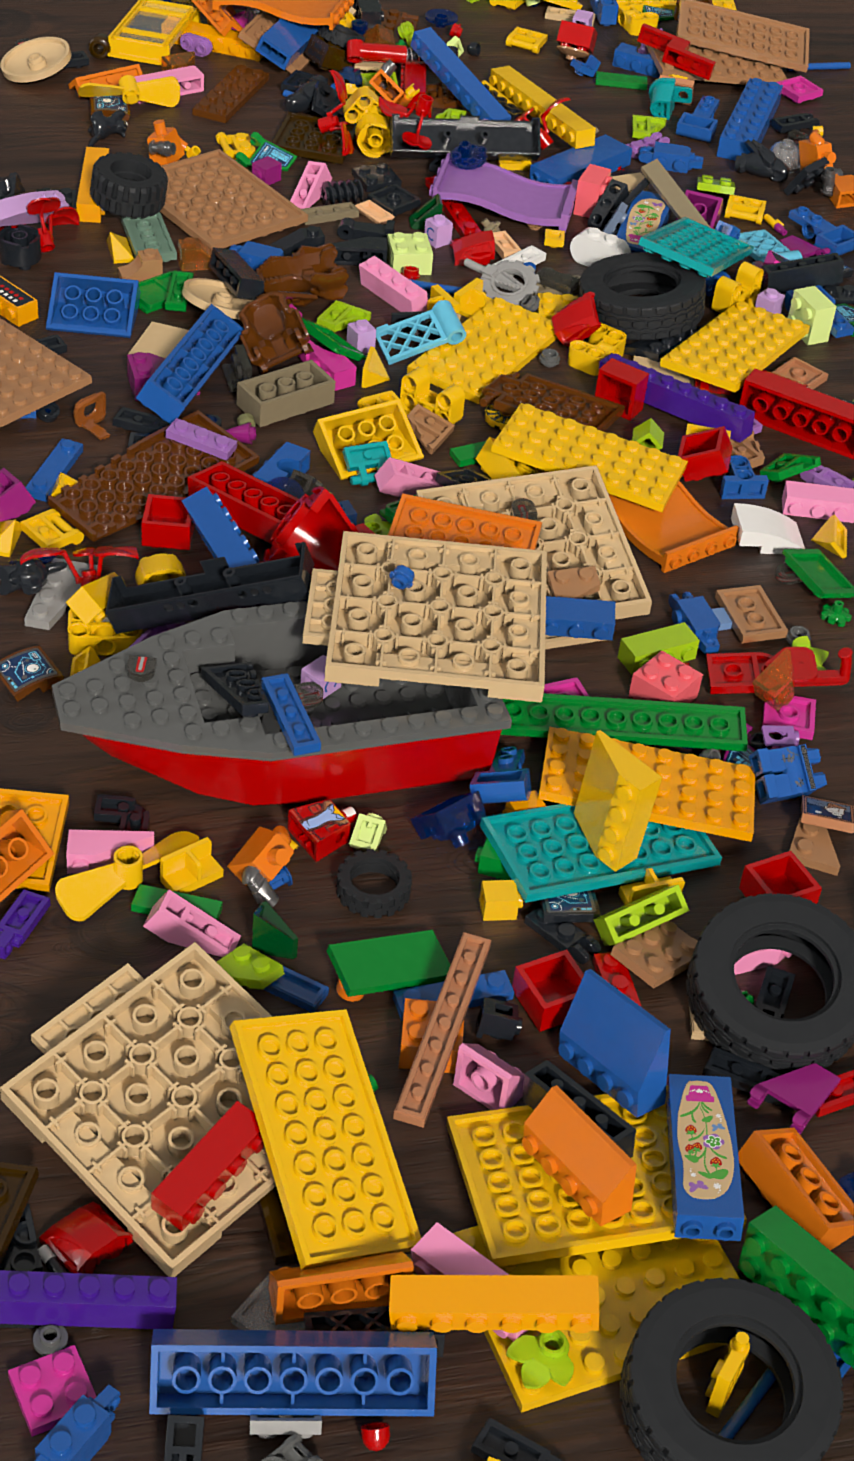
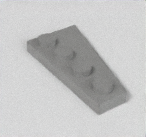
(51, 600)

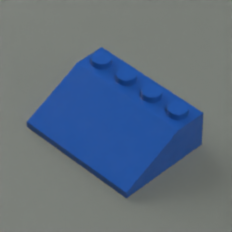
(93, 305)
(616, 1045)

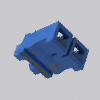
(786, 772)

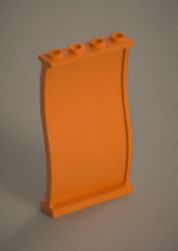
(298, 11)
(678, 533)

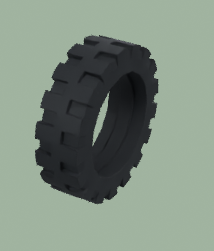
(339, 34)
(373, 904)

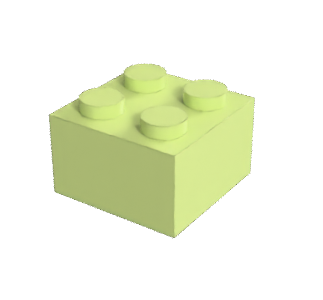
(410, 251)
(814, 310)

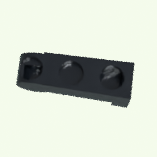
(607, 203)
(350, 229)

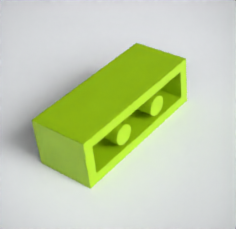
(674, 640)
(641, 915)

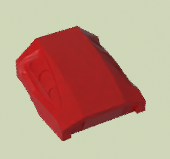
(476, 247)
(576, 320)
(86, 1238)

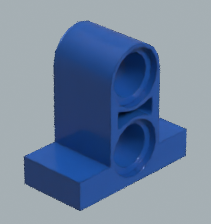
(741, 481)

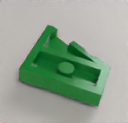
(789, 465)

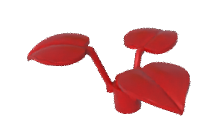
(423, 108)
(332, 122)
(545, 139)
(61, 216)
(87, 575)

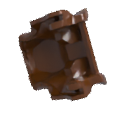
(306, 271)
(273, 331)

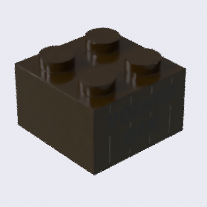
(327, 54)

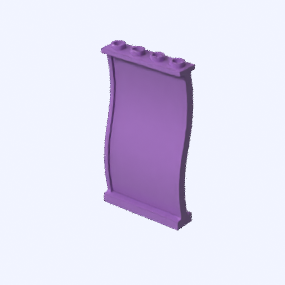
(507, 193)

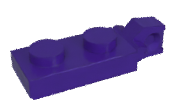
(21, 920)

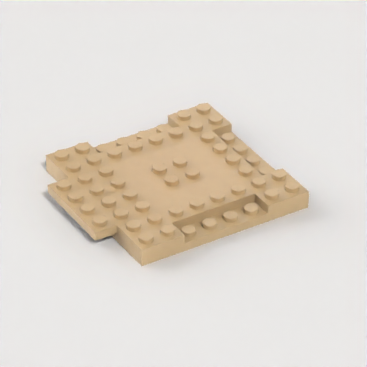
(576, 531)
(463, 623)
(133, 1088)

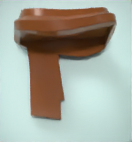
(96, 416)

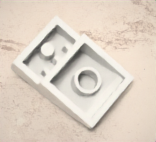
(765, 529)

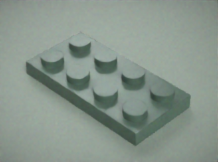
(149, 233)

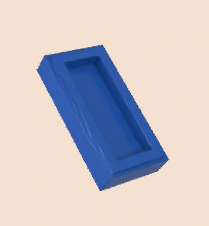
(299, 990)

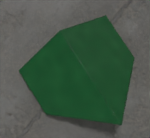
(428, 210)
(272, 934)

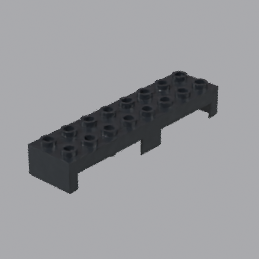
(501, 137)
(209, 592)

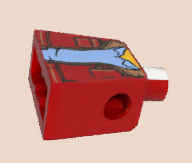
(321, 827)

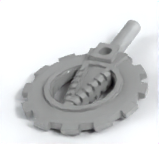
(499, 276)

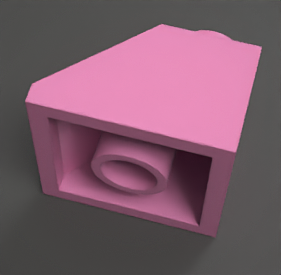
(487, 1077)

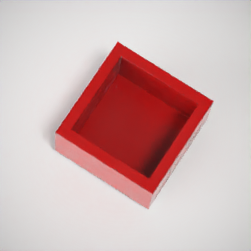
(577, 36)
(622, 385)
(706, 453)
(166, 523)
(779, 875)
(547, 988)

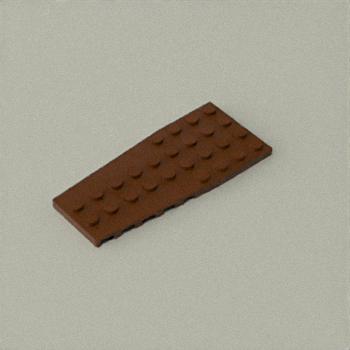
(154, 465)

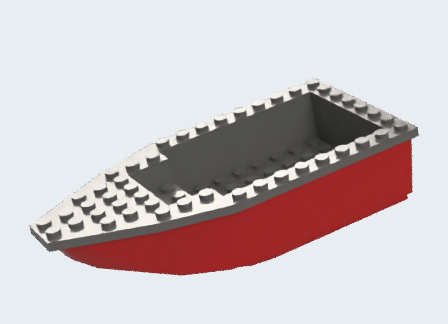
(194, 738)

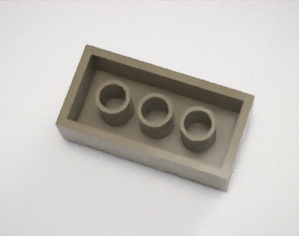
(285, 393)

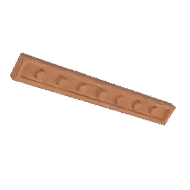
(442, 1031)

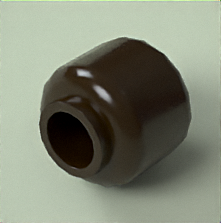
(99, 46)

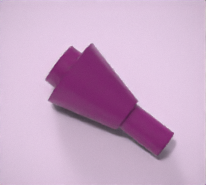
(244, 433)

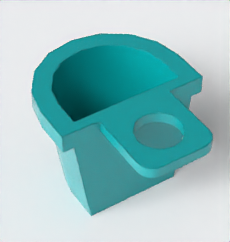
(664, 95)

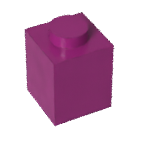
(267, 170)

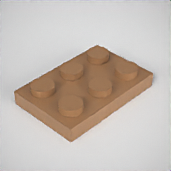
(751, 614)
(656, 953)

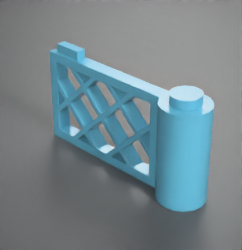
(763, 242)
(443, 319)

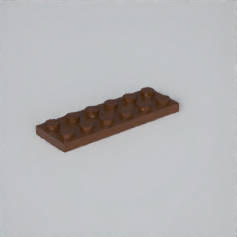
(230, 94)

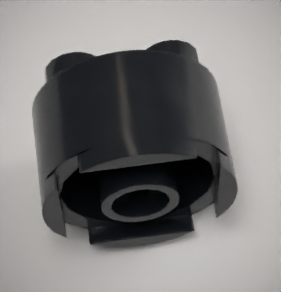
(20, 246)

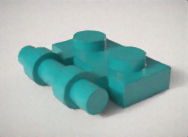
(365, 457)

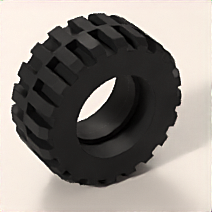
(128, 185)

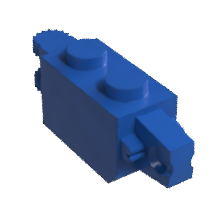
(671, 156)
(256, 253)
(699, 619)
(81, 1429)

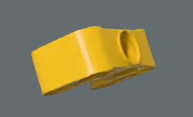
(631, 18)
(360, 106)
(746, 286)
(600, 344)
(446, 404)
(99, 636)

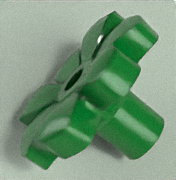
(836, 613)

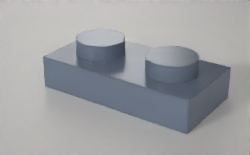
(618, 217)

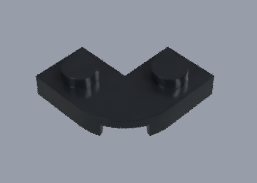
(123, 811)

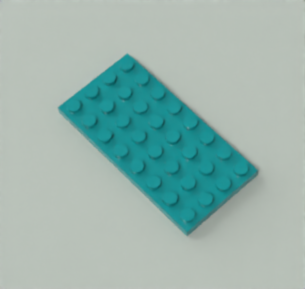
(696, 246)
(552, 857)

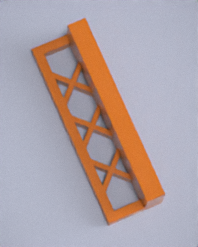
(221, 19)
(108, 77)

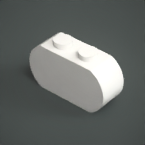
(593, 245)

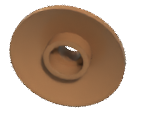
(571, 52)

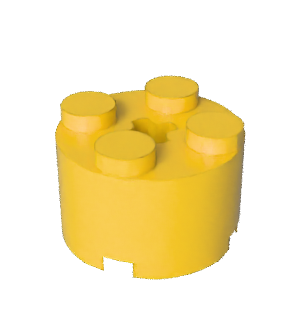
(373, 135)
(158, 568)

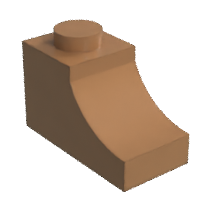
(145, 266)

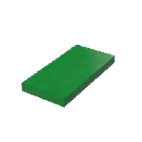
(389, 962)

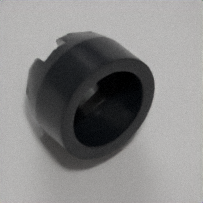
(474, 48)

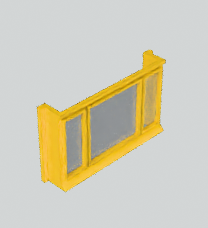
(150, 30)

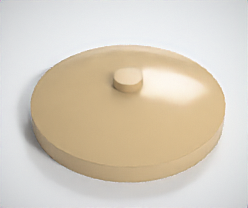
(35, 59)
(204, 292)

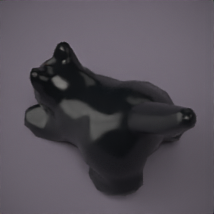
(106, 126)
(29, 576)

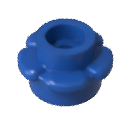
(402, 577)

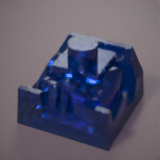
(451, 819)

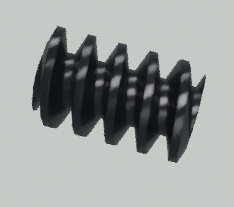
(342, 190)

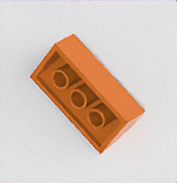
(20, 850)
(580, 1157)
(798, 1184)
(335, 1286)

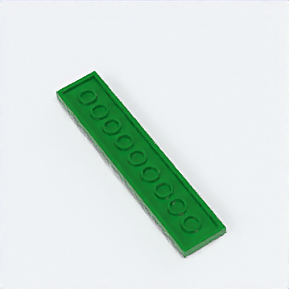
(632, 721)

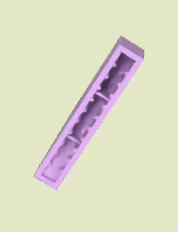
(14, 210)

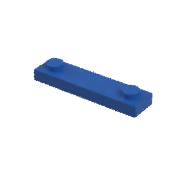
(59, 460)
(291, 714)
(490, 985)

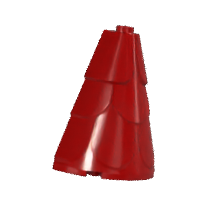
(317, 522)

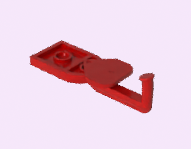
(736, 671)

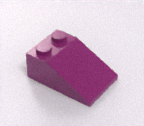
(707, 205)
(140, 368)
(14, 497)

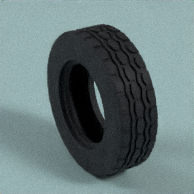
(672, 311)
(740, 1027)
(777, 1335)

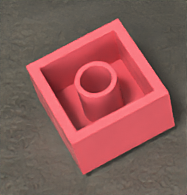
(590, 189)
(665, 680)

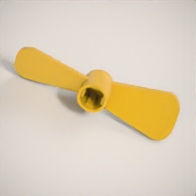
(157, 91)
(89, 890)

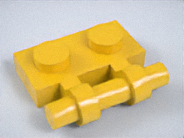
(727, 1373)

